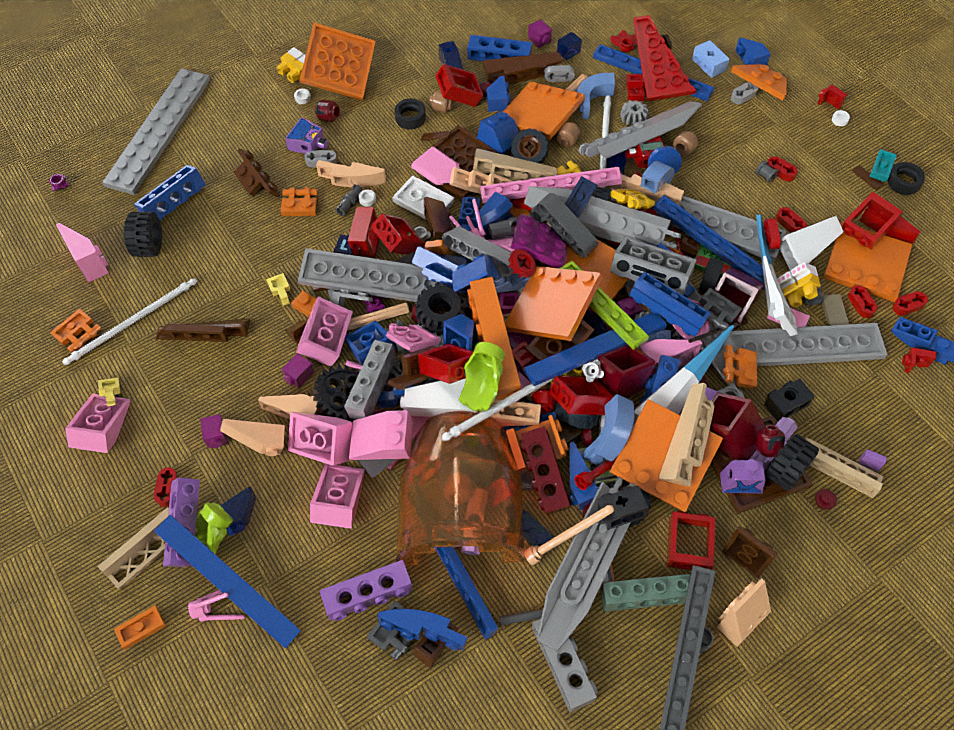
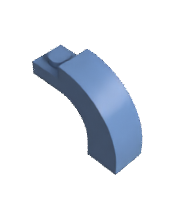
(595, 86)
(656, 176)
(615, 433)

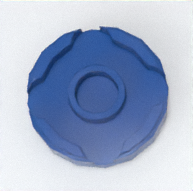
(668, 156)

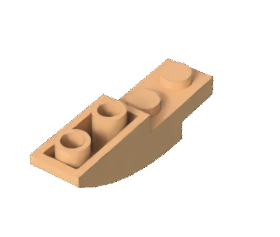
(348, 176)

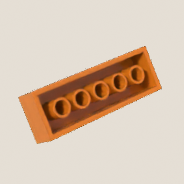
(492, 329)

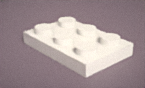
(412, 192)

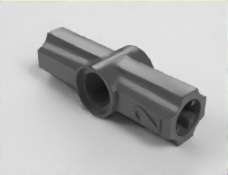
(502, 228)

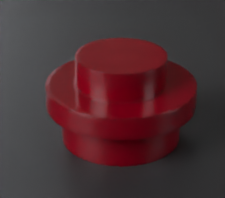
(825, 499)

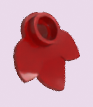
(624, 41)

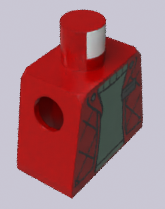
(642, 151)

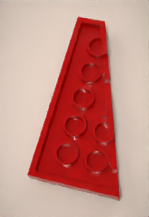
(659, 66)

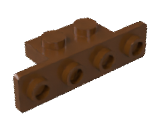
(252, 176)
(411, 372)

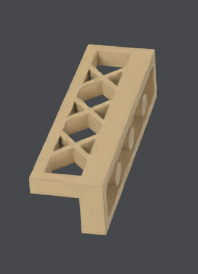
(847, 472)
(132, 548)

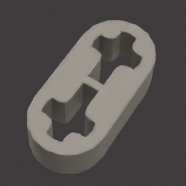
(559, 73)
(747, 92)
(322, 155)

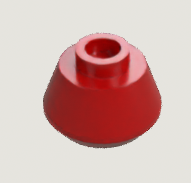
(544, 399)

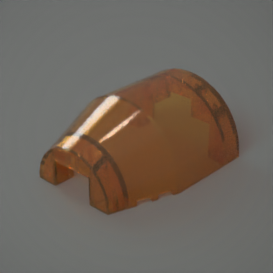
(460, 491)

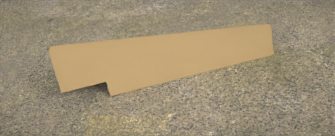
(510, 167)
(689, 437)

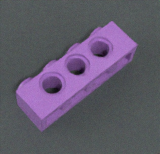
(184, 509)
(354, 587)

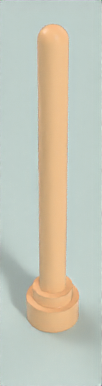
(534, 554)

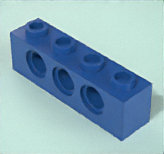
(488, 48)
(174, 185)

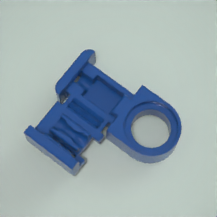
(390, 398)

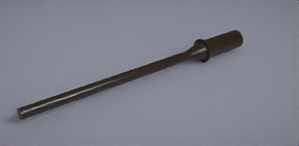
(736, 324)

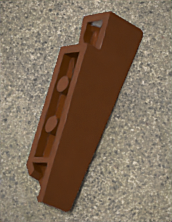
(520, 68)
(206, 331)

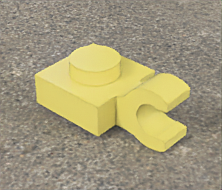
(279, 286)
(109, 388)

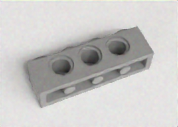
(370, 380)
(574, 697)

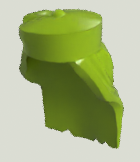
(482, 377)
(212, 525)

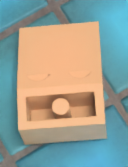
(745, 612)

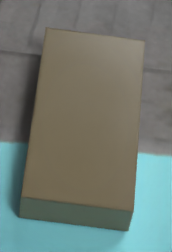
(834, 310)

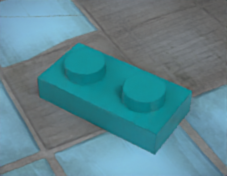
(883, 165)

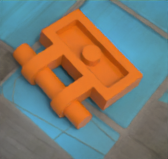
(299, 206)
(72, 327)
(745, 367)

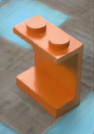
(559, 445)

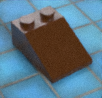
(437, 217)
(545, 347)
(749, 551)

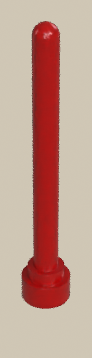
(585, 479)

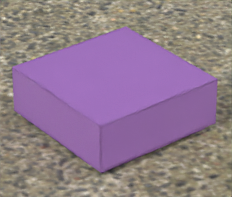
(872, 460)

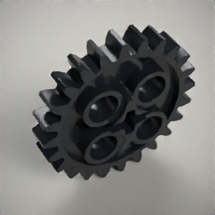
(327, 395)

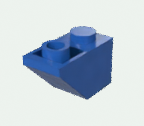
(752, 52)
(497, 95)

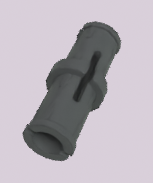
(348, 200)

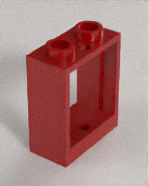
(450, 76)
(880, 206)
(362, 234)
(395, 234)
(444, 363)
(579, 395)
(686, 561)

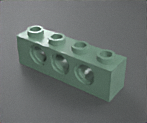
(644, 592)

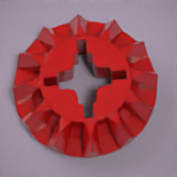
(528, 267)

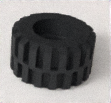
(143, 234)
(437, 296)
(792, 462)

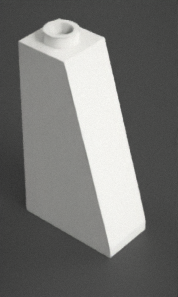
(809, 242)
(433, 399)

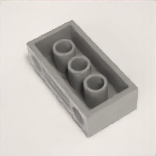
(666, 266)

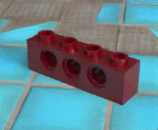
(540, 438)

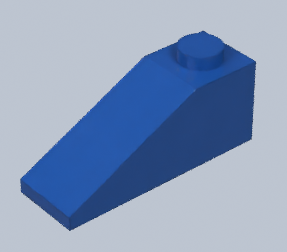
(577, 465)

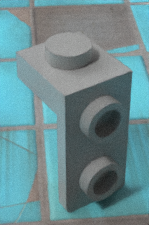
(339, 297)

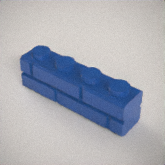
(669, 304)

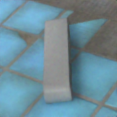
(472, 245)

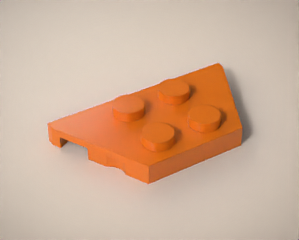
(764, 78)

